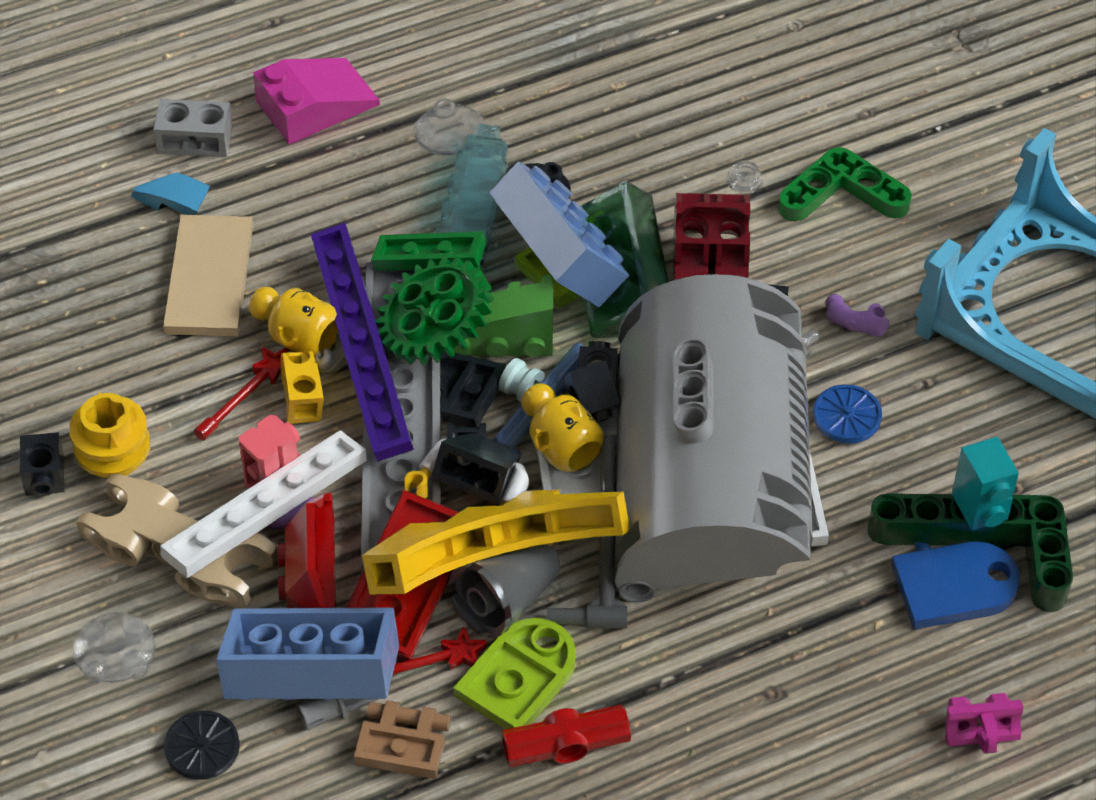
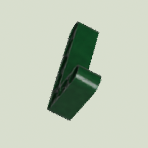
(1032, 522)

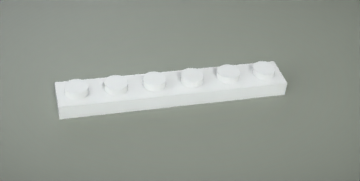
(262, 504)

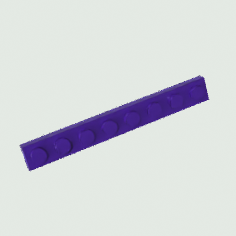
(362, 343)

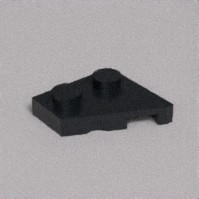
(467, 388)

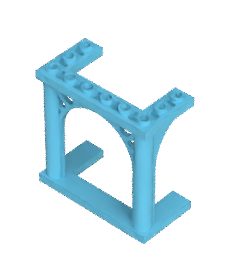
(951, 278)

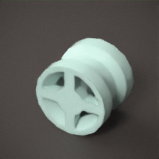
(518, 378)

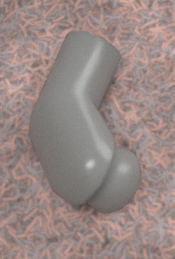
(332, 360)

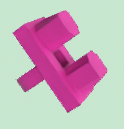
(998, 718)

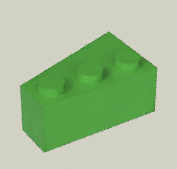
(518, 322)

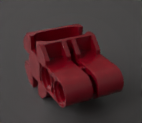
(711, 217)

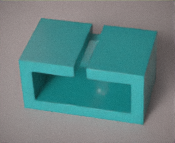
(985, 483)

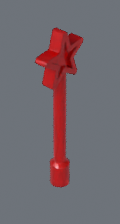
(269, 366)
(453, 650)

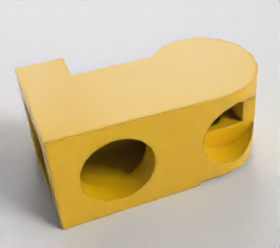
(301, 387)

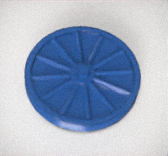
(847, 413)

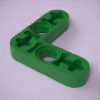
(844, 174)

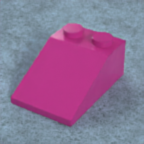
(311, 95)

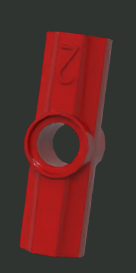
(566, 735)

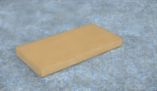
(208, 275)

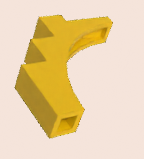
(478, 533)

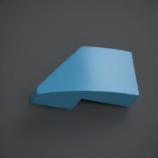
(174, 191)

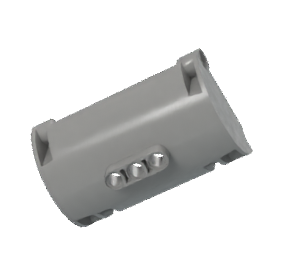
(711, 435)

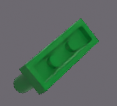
(408, 250)

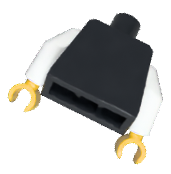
(474, 466)

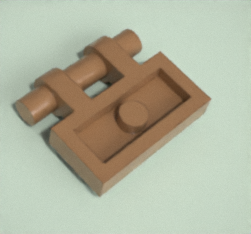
(401, 748)

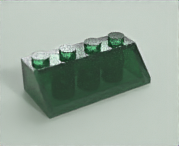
(631, 228)

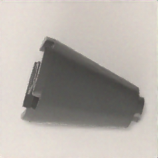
(502, 587)

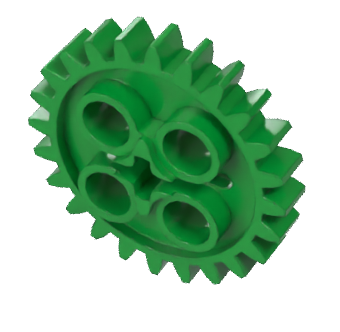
(434, 310)

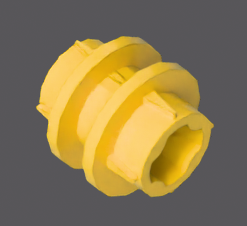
(109, 435)

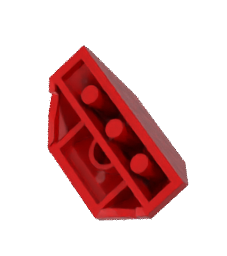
(309, 556)

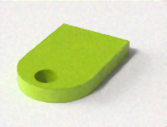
(518, 676)

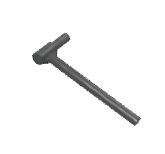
(605, 611)

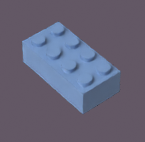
(560, 233)
(308, 653)

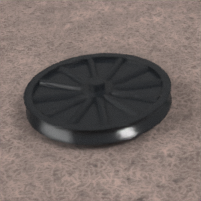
(201, 745)

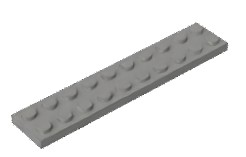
(420, 400)

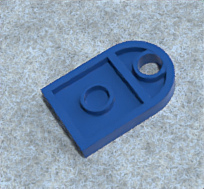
(954, 583)

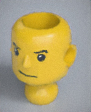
(296, 319)
(562, 428)

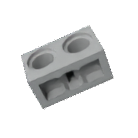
(193, 128)

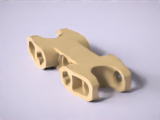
(152, 520)

